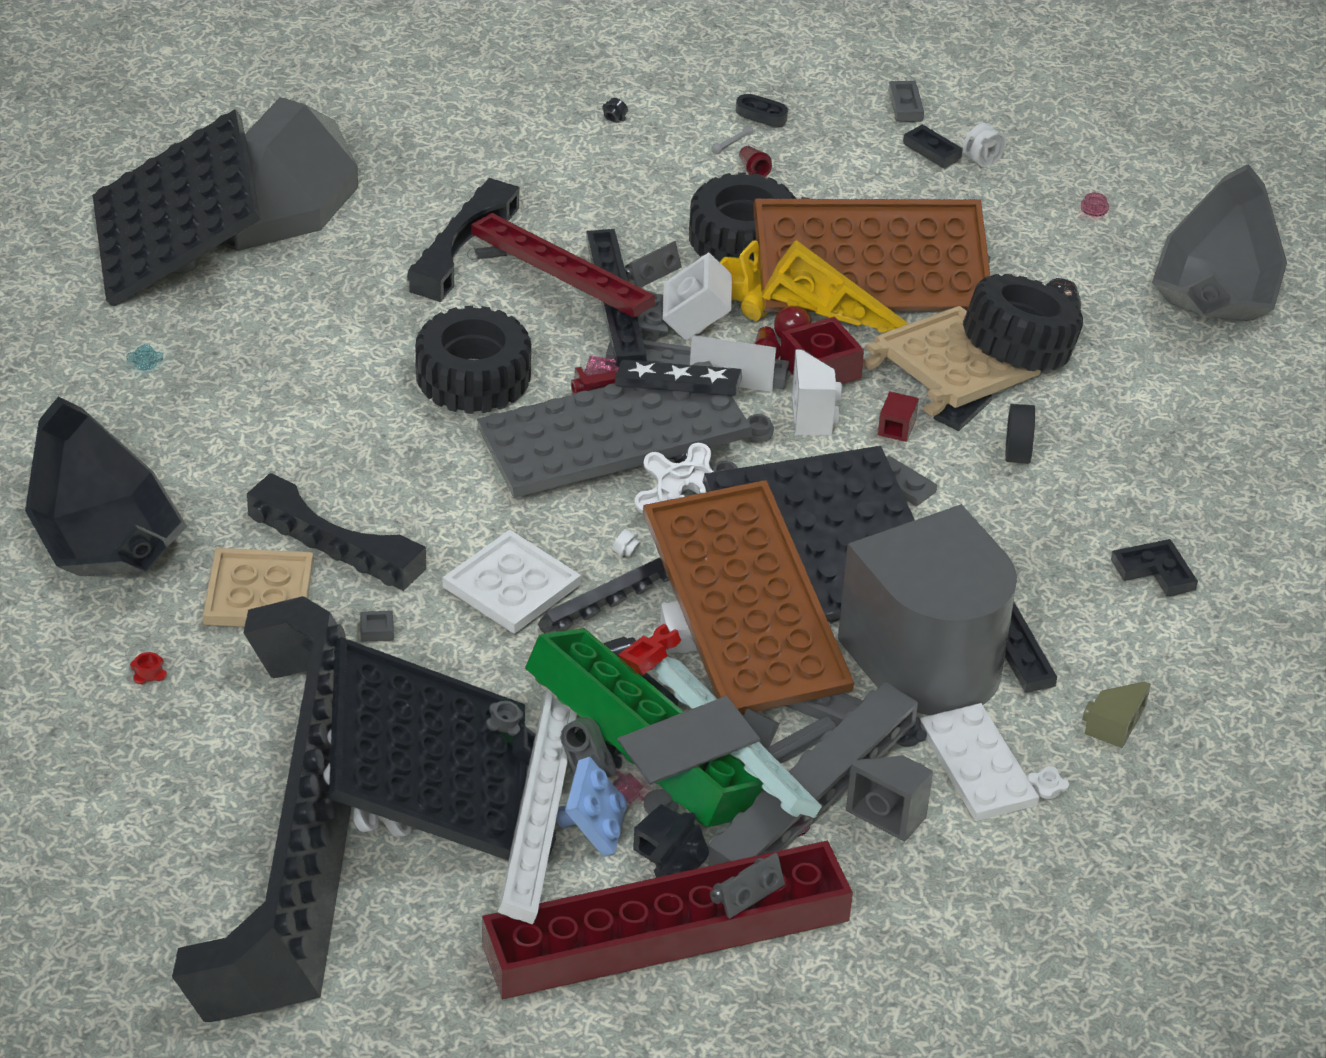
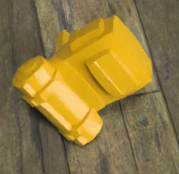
(746, 281)

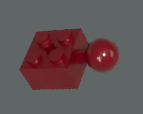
(823, 339)

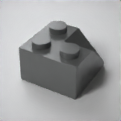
(890, 793)

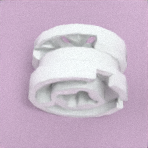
(986, 145)

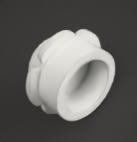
(626, 543)

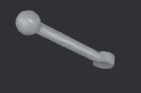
(746, 131)

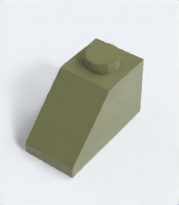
(1116, 712)

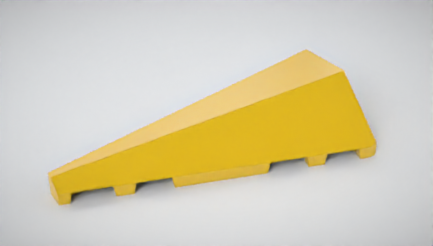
(813, 284)

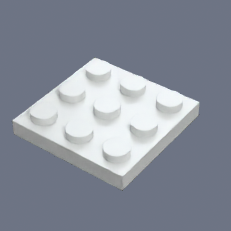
(511, 581)

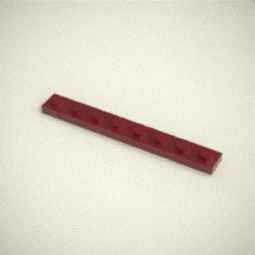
(563, 265)

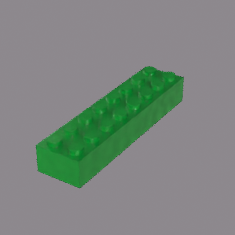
(621, 701)

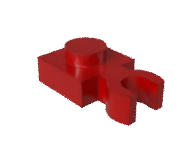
(648, 652)

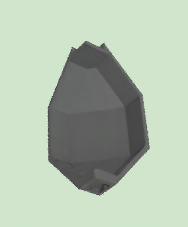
(298, 173)
(1225, 253)

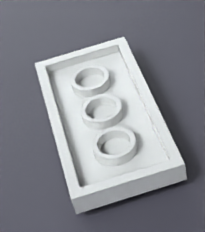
(978, 762)

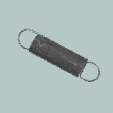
(488, 252)

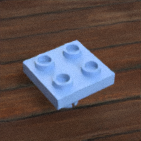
(594, 807)

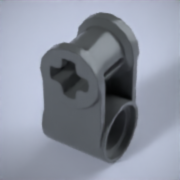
(593, 746)

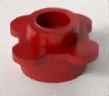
(148, 668)

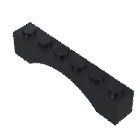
(434, 271)
(386, 557)

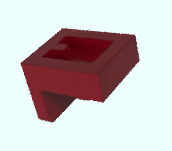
(586, 383)

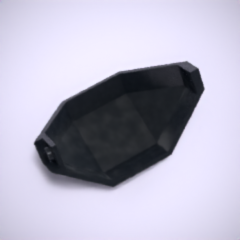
(96, 498)

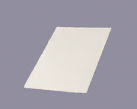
(754, 360)

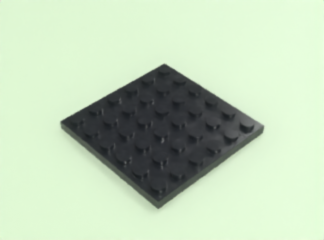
(175, 207)
(826, 507)
(422, 751)

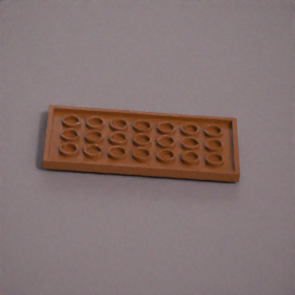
(894, 249)
(747, 598)

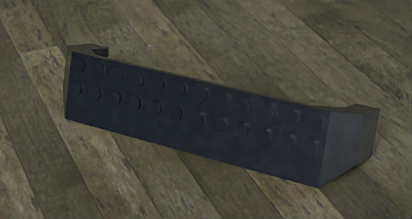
(284, 944)

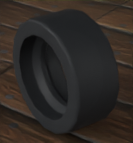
(1020, 433)

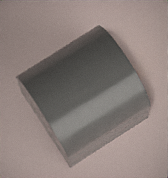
(930, 609)

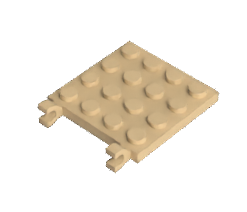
(944, 360)

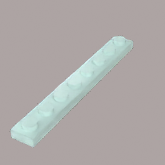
(757, 759)

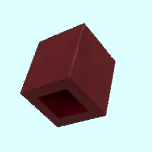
(898, 416)

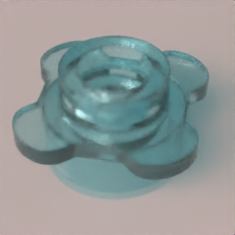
(145, 358)

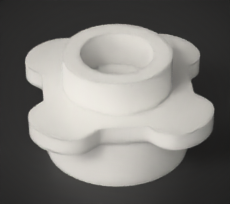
(1048, 783)

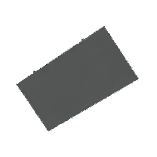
(688, 740)

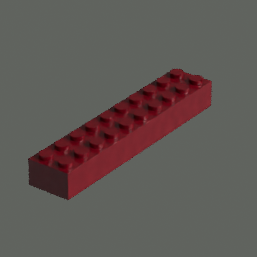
(660, 922)

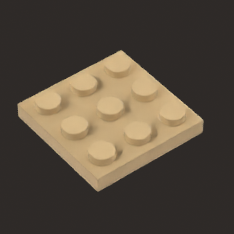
(253, 579)

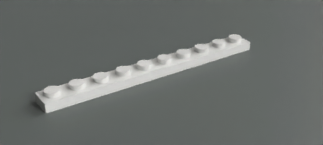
(537, 814)

